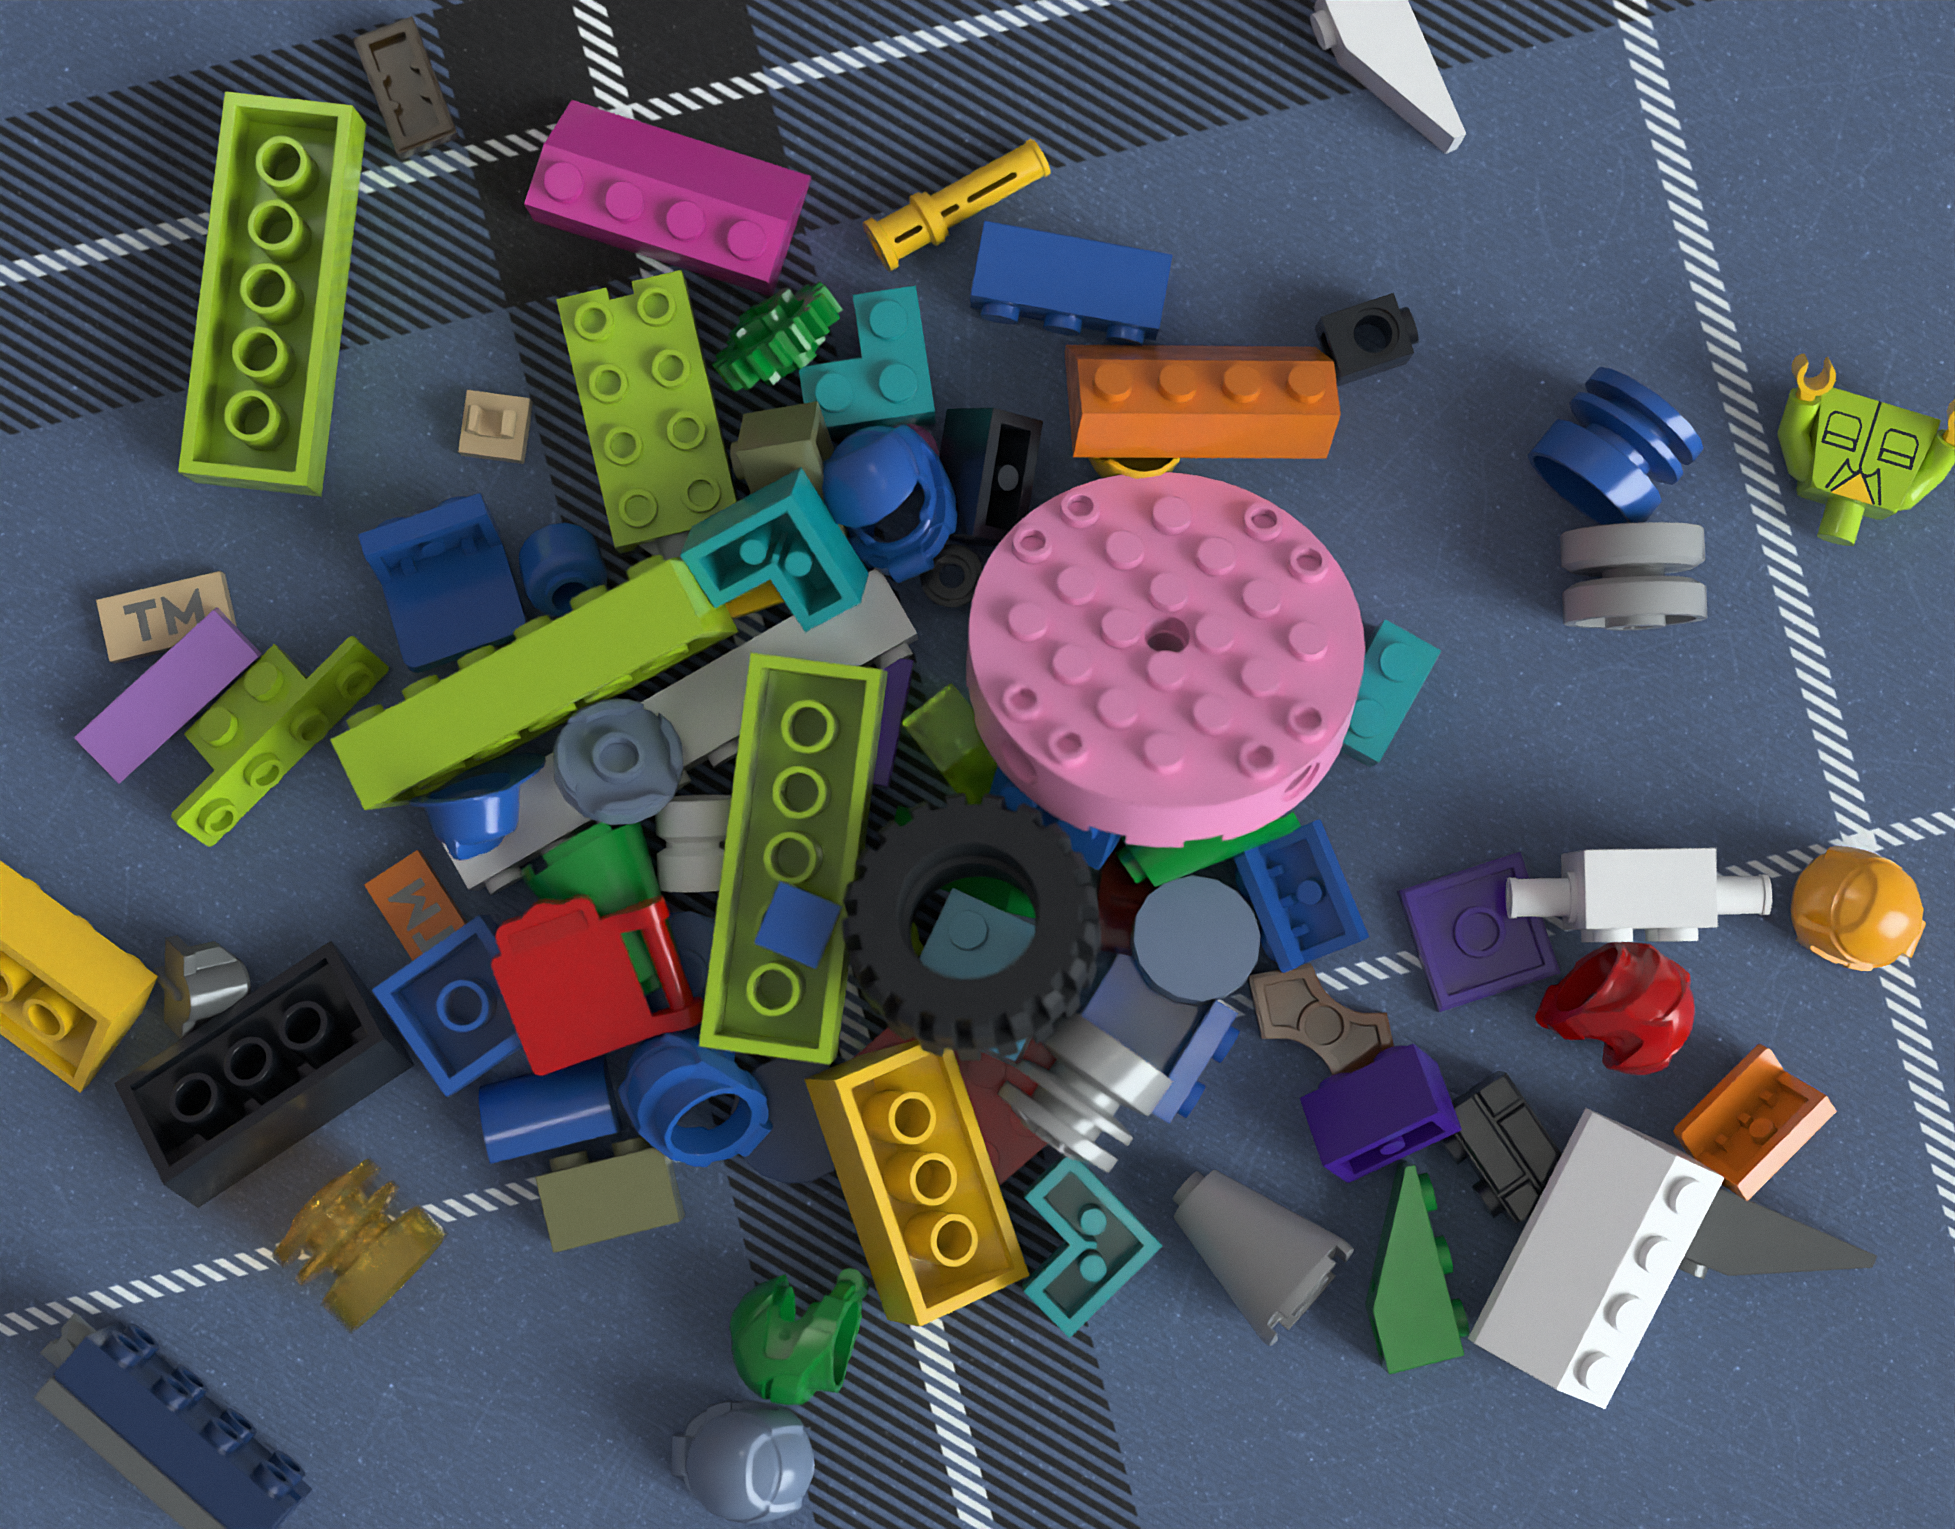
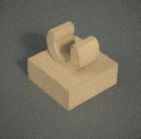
(495, 426)

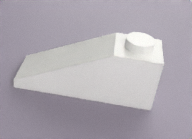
(1390, 57)

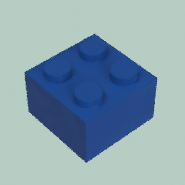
(453, 1007)

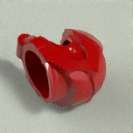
(1637, 1007)

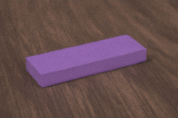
(167, 695)

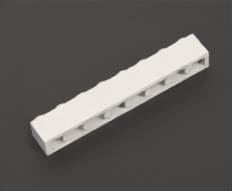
(706, 717)

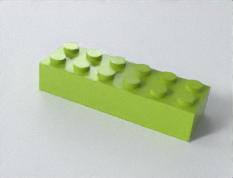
(272, 294)
(532, 684)
(795, 820)

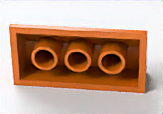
(1201, 401)

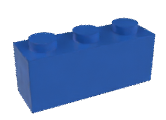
(1069, 283)

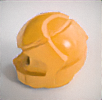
(1856, 909)

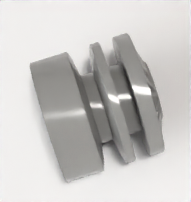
(1084, 1091)

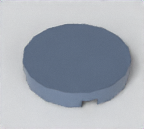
(618, 762)
(1195, 940)

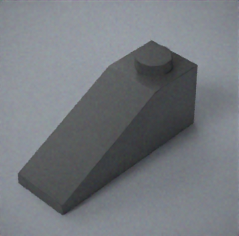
(1752, 1240)

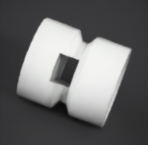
(694, 842)

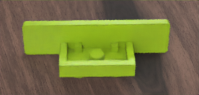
(266, 728)

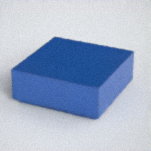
(798, 924)

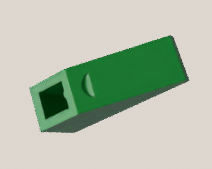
(1407, 1290)

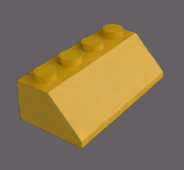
(63, 984)
(917, 1181)

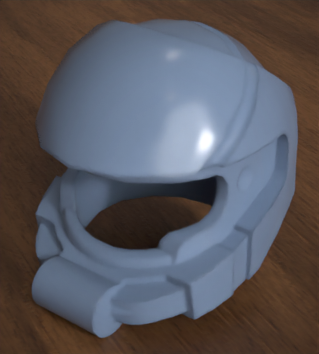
(745, 1460)

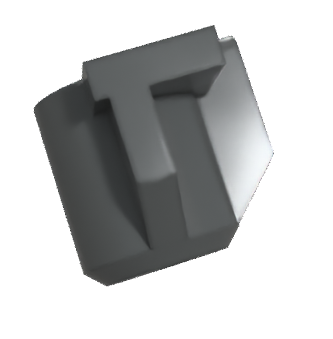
(199, 983)

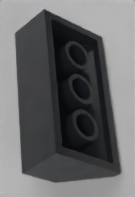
(262, 1076)

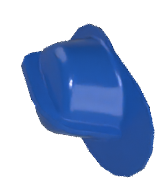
(479, 805)

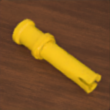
(930, 217)

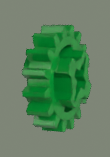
(777, 336)

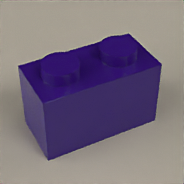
(1379, 1112)

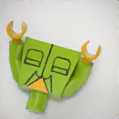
(1859, 452)

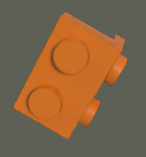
(1753, 1122)

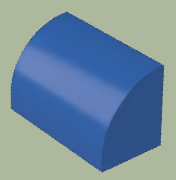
(548, 1110)

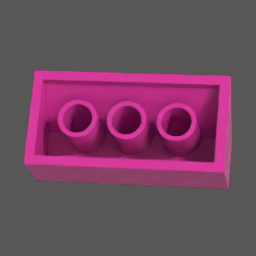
(667, 197)

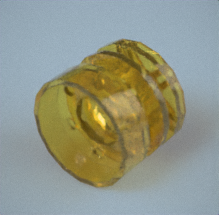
(358, 1244)

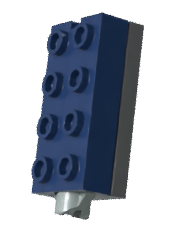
(166, 1431)

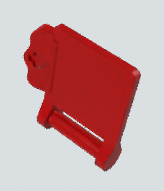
(576, 984)

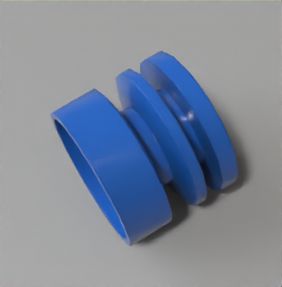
(1621, 443)

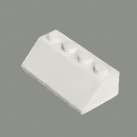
(1595, 1258)

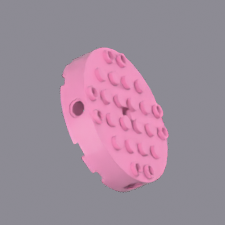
(1163, 658)

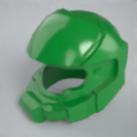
(791, 1357)

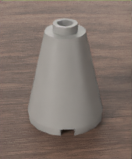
(1258, 1249)

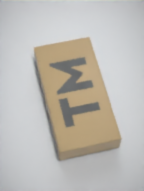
(161, 615)

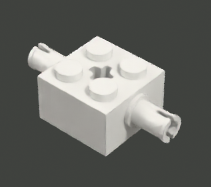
(1639, 889)

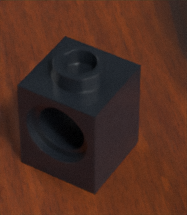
(1350, 361)

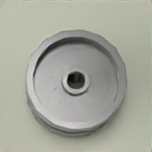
(1633, 571)

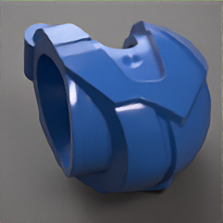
(871, 478)
(674, 1074)

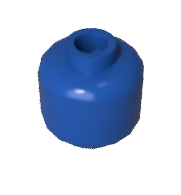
(559, 566)

